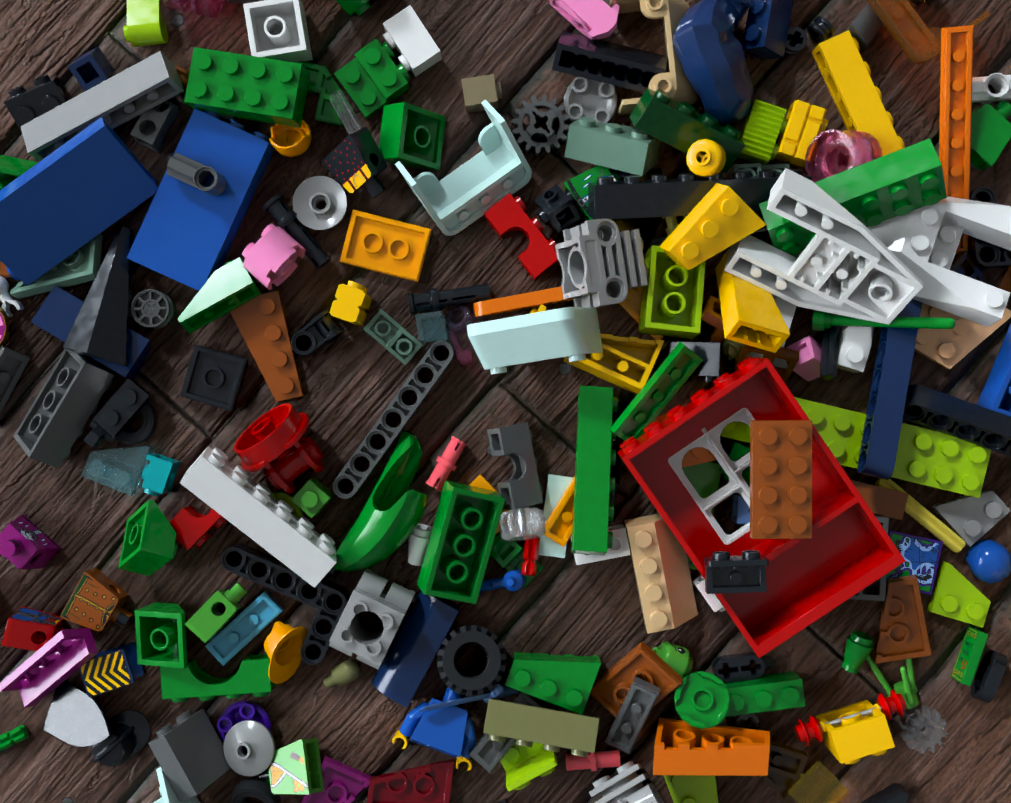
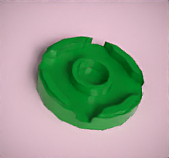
(694, 698)

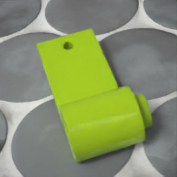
(145, 23)

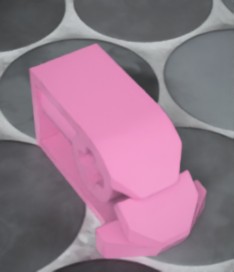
(589, 17)

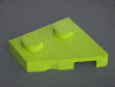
(957, 597)

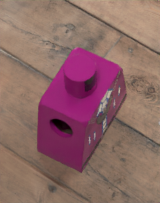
(22, 543)

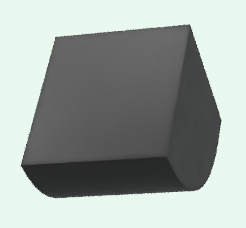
(865, 27)

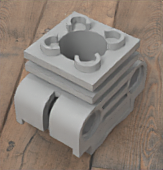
(600, 263)
(388, 605)
(626, 787)

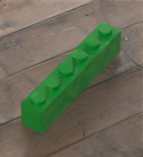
(592, 471)

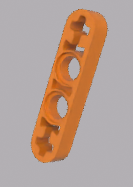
(519, 302)

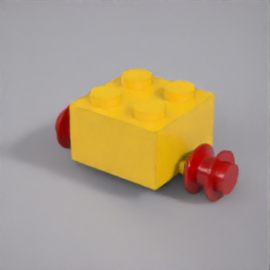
(854, 729)

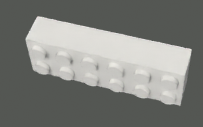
(260, 515)

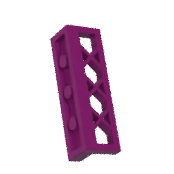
(51, 665)

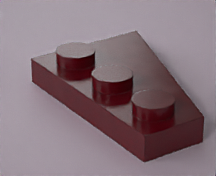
(414, 785)

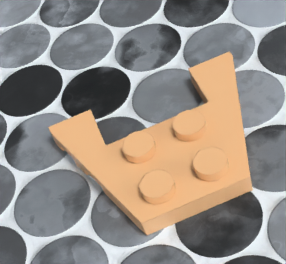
(949, 346)

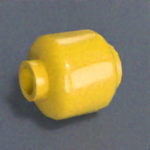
(715, 158)

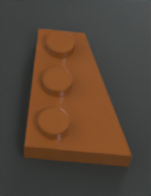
(902, 622)

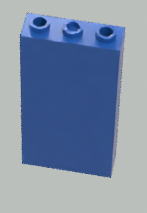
(69, 200)
(187, 229)

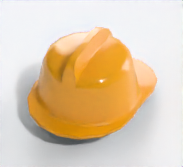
(284, 650)

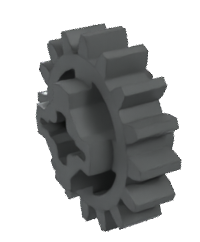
(549, 117)

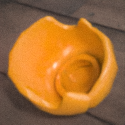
(290, 140)

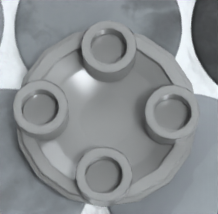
(590, 99)

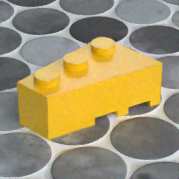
(711, 227)
(623, 361)

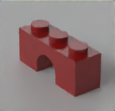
(509, 216)
(194, 527)

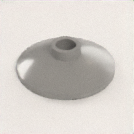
(315, 190)
(258, 742)

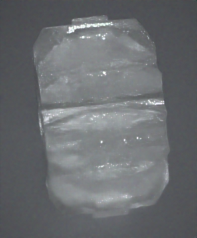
(522, 524)
(930, 736)

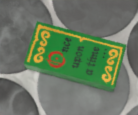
(969, 655)

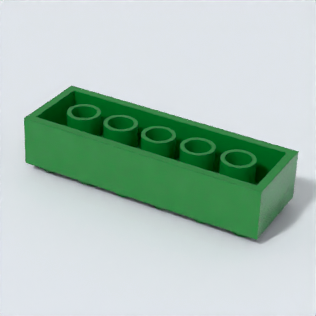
(871, 192)

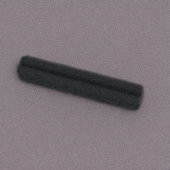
(829, 352)

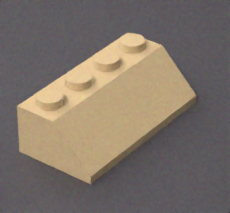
(660, 574)

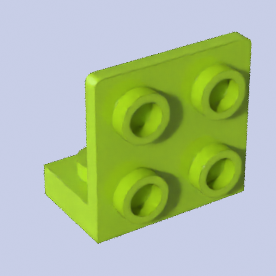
(526, 763)

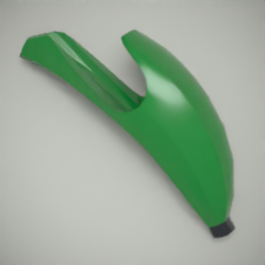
(388, 514)

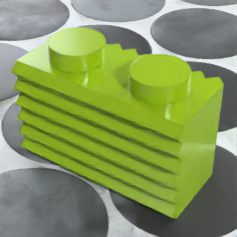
(761, 132)

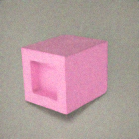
(809, 358)

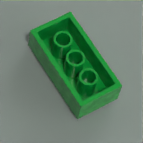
(247, 87)
(460, 542)

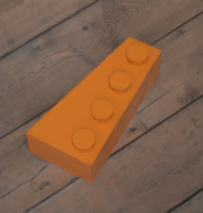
(710, 751)

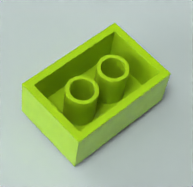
(672, 298)

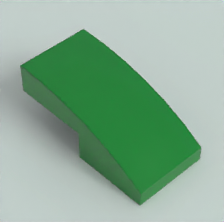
(510, 556)

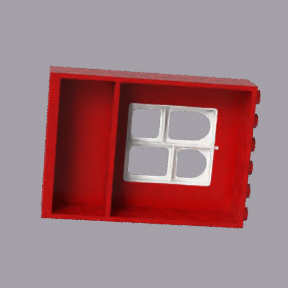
(803, 574)

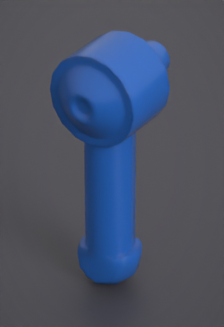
(512, 581)

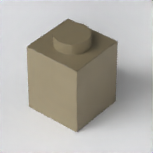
(478, 89)

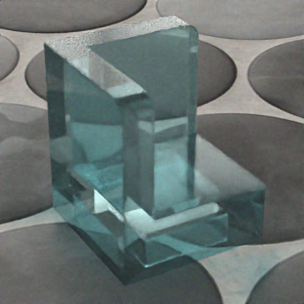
(431, 326)

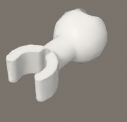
(6, 298)

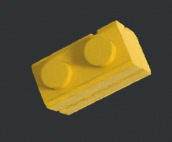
(803, 125)
(351, 303)

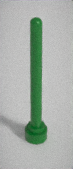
(824, 320)

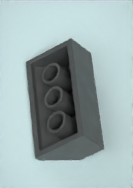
(63, 408)

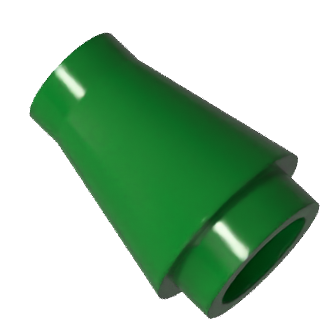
(856, 650)

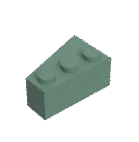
(612, 146)

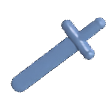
(497, 692)

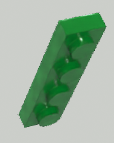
(657, 392)

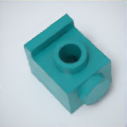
(159, 474)

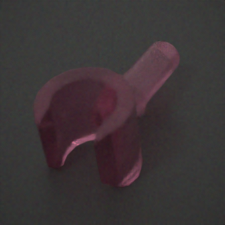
(463, 356)

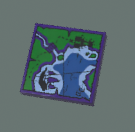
(920, 558)

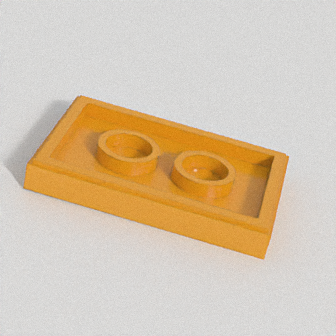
(385, 245)

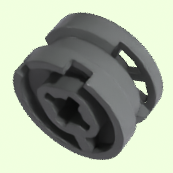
(153, 309)

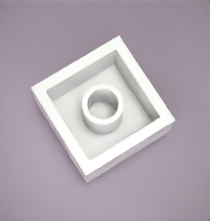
(278, 30)

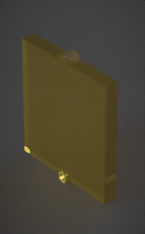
(817, 786)

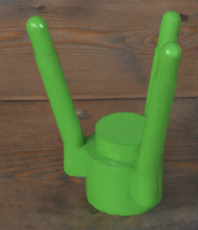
(906, 687)

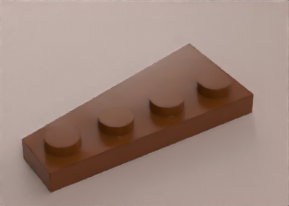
(269, 341)

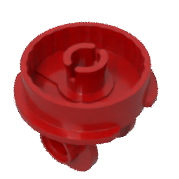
(272, 436)

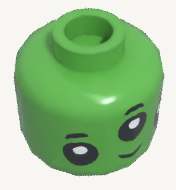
(676, 657)

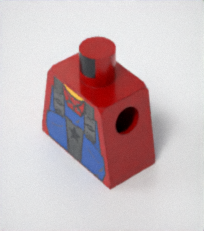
(31, 629)

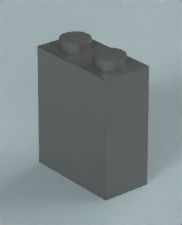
(190, 754)

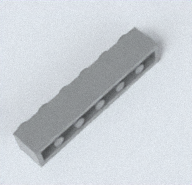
(114, 100)

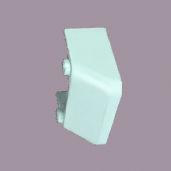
(477, 183)
(536, 337)

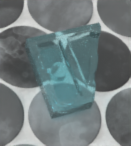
(118, 467)

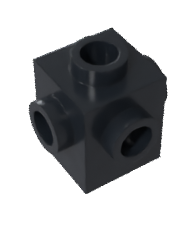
(557, 208)

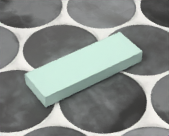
(555, 488)

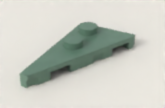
(75, 269)

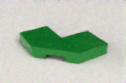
(323, 85)

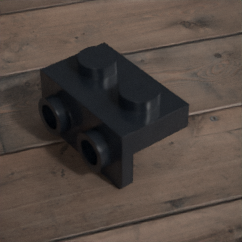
(35, 100)
(735, 573)

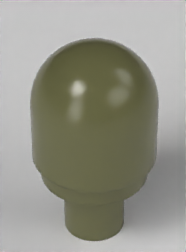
(342, 674)

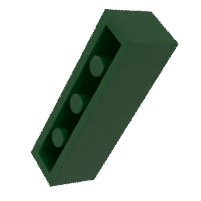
(682, 126)

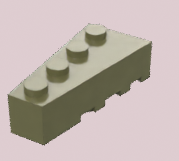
(542, 726)

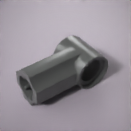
(195, 174)

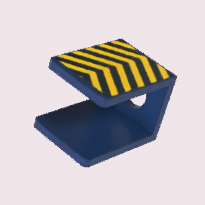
(111, 669)

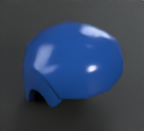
(989, 561)

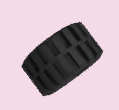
(495, 660)

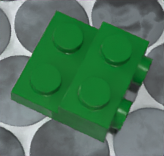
(373, 78)

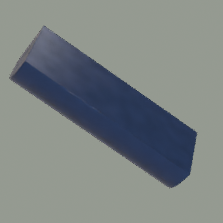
(59, 315)
(414, 647)

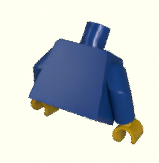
(441, 729)

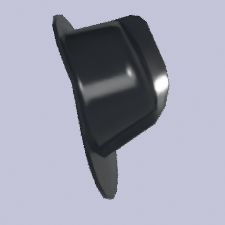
(129, 735)

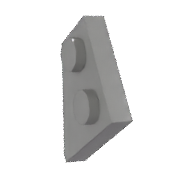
(972, 516)

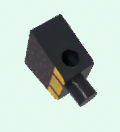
(357, 163)

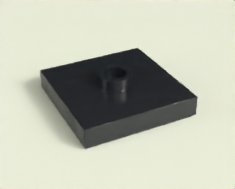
(214, 377)

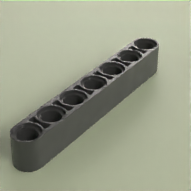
(382, 425)

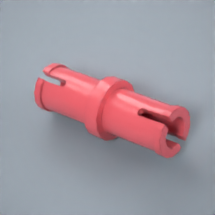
(446, 463)
(593, 761)

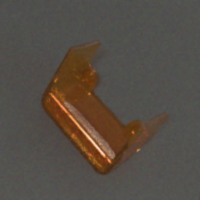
(910, 31)

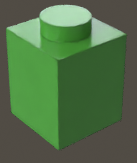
(313, 497)

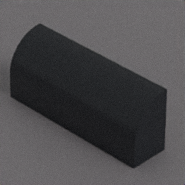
(607, 61)

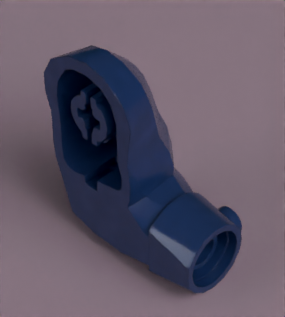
(715, 58)

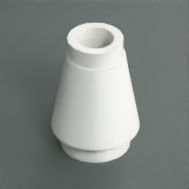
(418, 544)

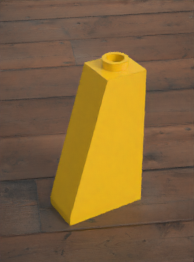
(749, 312)

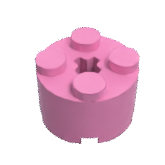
(272, 256)

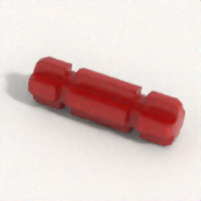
(530, 556)

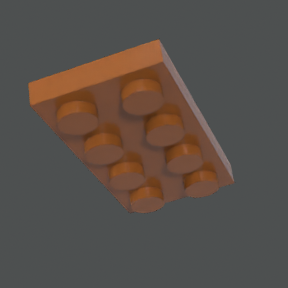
(781, 479)

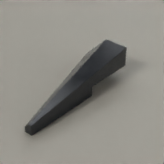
(102, 320)

